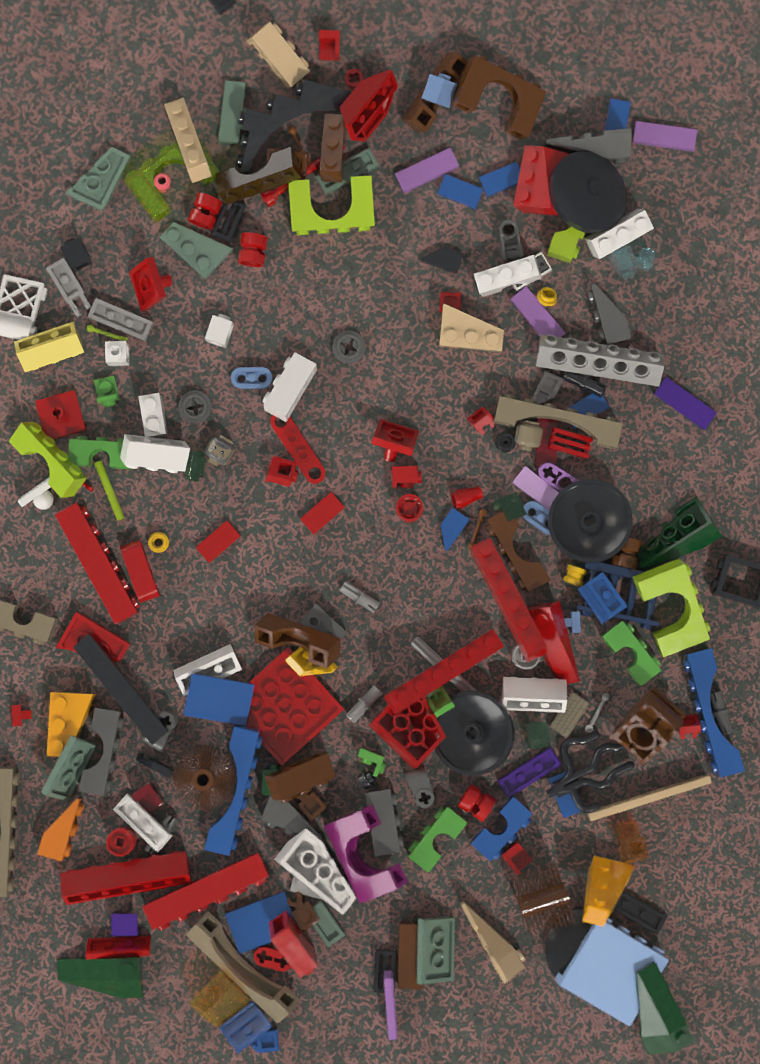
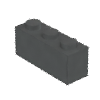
(385, 835)

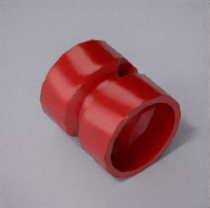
(207, 204)
(253, 247)
(409, 508)
(476, 802)
(121, 841)

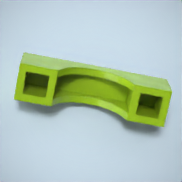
(564, 244)
(64, 475)

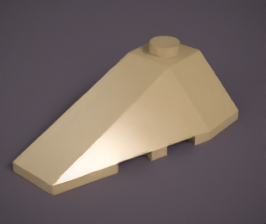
(501, 953)

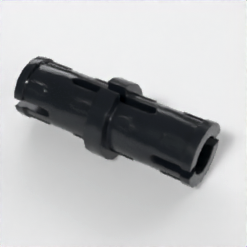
(585, 383)

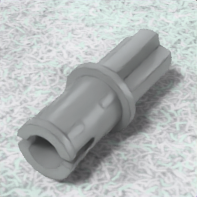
(359, 597)
(364, 704)

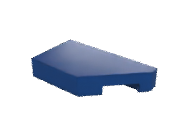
(452, 527)
(267, 1042)

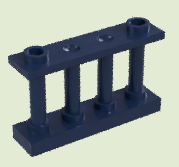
(614, 574)

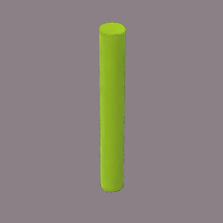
(109, 490)

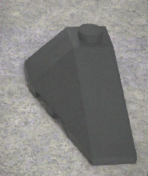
(611, 145)

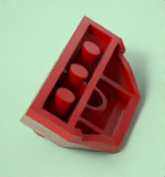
(368, 105)

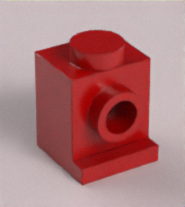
(281, 465)
(405, 476)

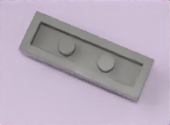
(120, 319)

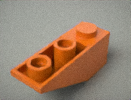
(56, 839)

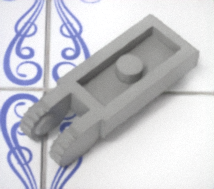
(67, 284)

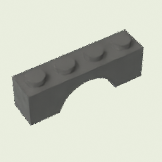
(107, 725)

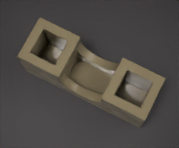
(40, 628)

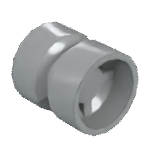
(519, 660)

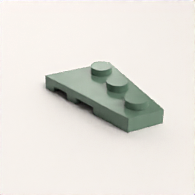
(101, 181)
(195, 249)

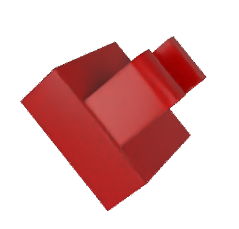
(480, 419)
(17, 715)
(690, 725)

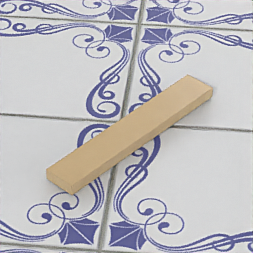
(650, 797)

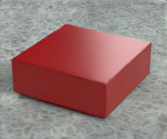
(451, 299)

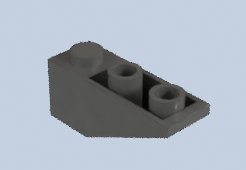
(611, 321)
(287, 817)

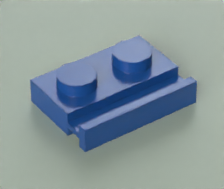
(602, 598)
(245, 1027)

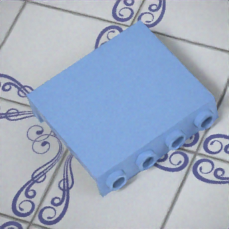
(607, 967)

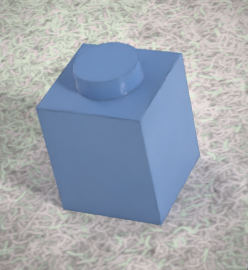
(439, 90)

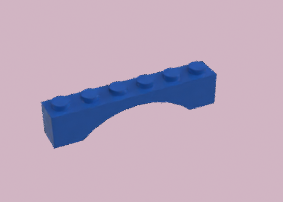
(702, 668)
(243, 747)

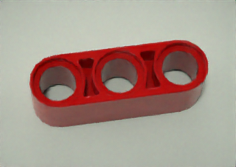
(139, 571)

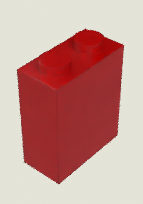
(293, 944)

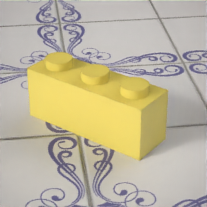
(49, 347)

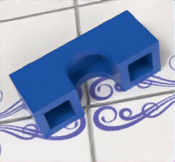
(491, 844)

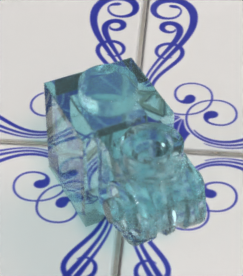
(626, 264)

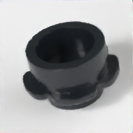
(505, 448)
(366, 779)

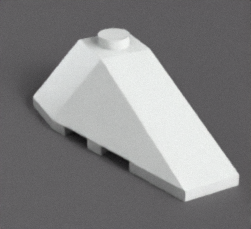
(312, 865)

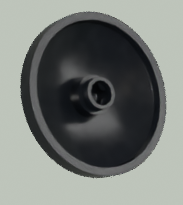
(587, 192)
(590, 521)
(476, 733)
(563, 943)

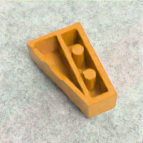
(66, 718)
(604, 887)

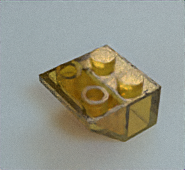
(219, 999)

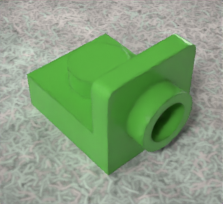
(107, 391)
(439, 701)
(369, 757)

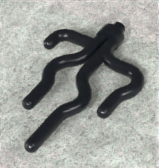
(571, 780)

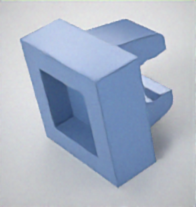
(573, 622)

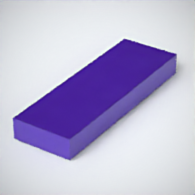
(685, 403)
(529, 772)

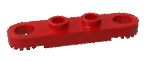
(298, 449)

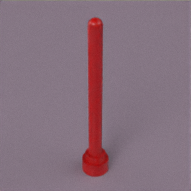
(270, 196)

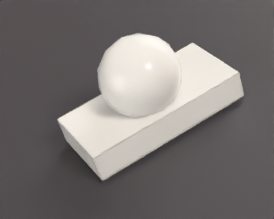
(40, 495)

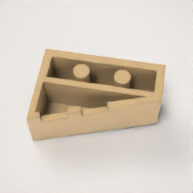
(279, 54)
(468, 332)

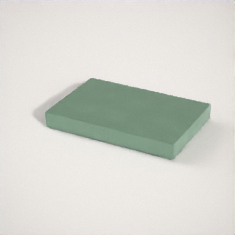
(69, 768)
(435, 950)

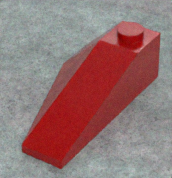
(553, 630)

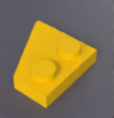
(300, 663)

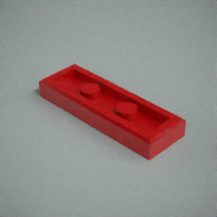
(118, 947)

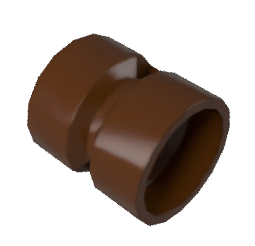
(627, 556)

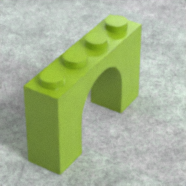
(305, 219)
(691, 627)

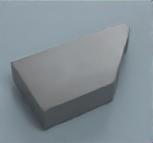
(547, 388)

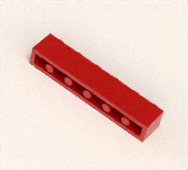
(97, 563)
(508, 600)
(443, 671)
(125, 877)
(206, 891)

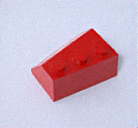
(533, 181)
(410, 732)

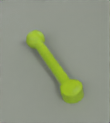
(90, 328)

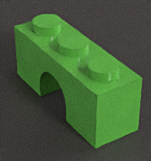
(82, 451)
(644, 665)
(446, 822)

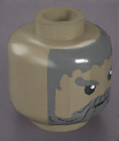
(528, 435)
(219, 450)

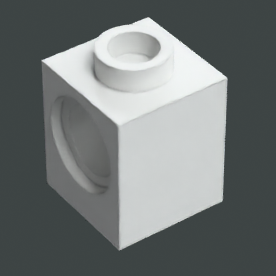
(219, 330)
(117, 353)

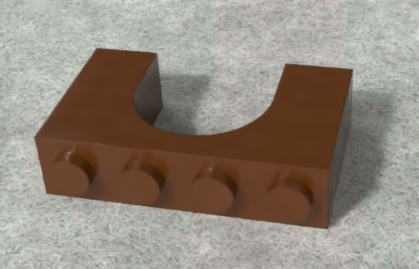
(525, 96)

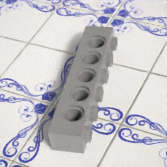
(607, 367)

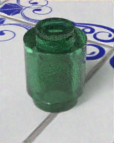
(195, 466)

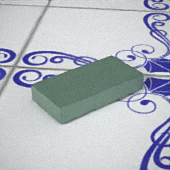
(328, 927)

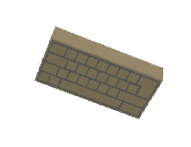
(565, 722)

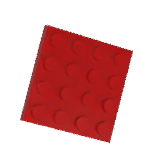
(289, 708)

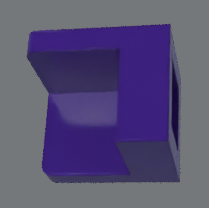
(124, 924)

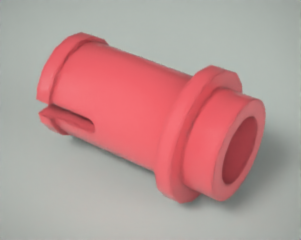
(162, 178)

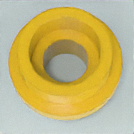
(547, 296)
(158, 535)

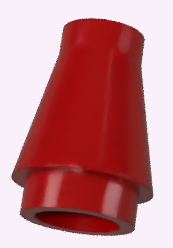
(466, 496)

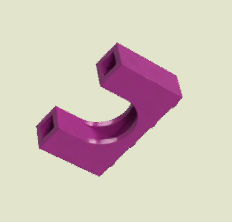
(365, 881)

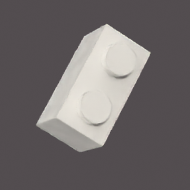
(153, 415)

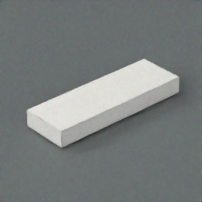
(142, 822)

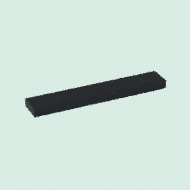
(121, 689)

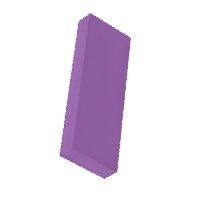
(664, 136)
(426, 170)
(536, 314)
(390, 1005)

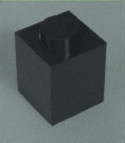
(75, 254)

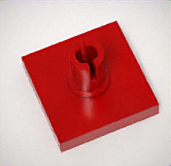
(148, 283)
(61, 415)
(395, 439)

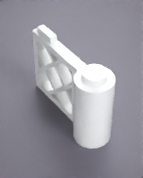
(17, 325)

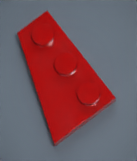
(82, 626)

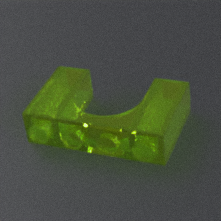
(142, 181)

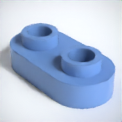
(252, 378)
(540, 517)

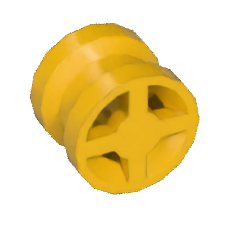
(575, 575)

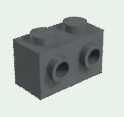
(321, 621)

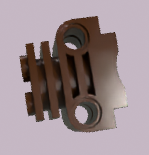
(649, 725)

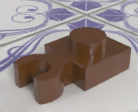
(311, 805)
(304, 914)

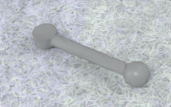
(589, 727)

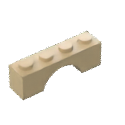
(187, 140)

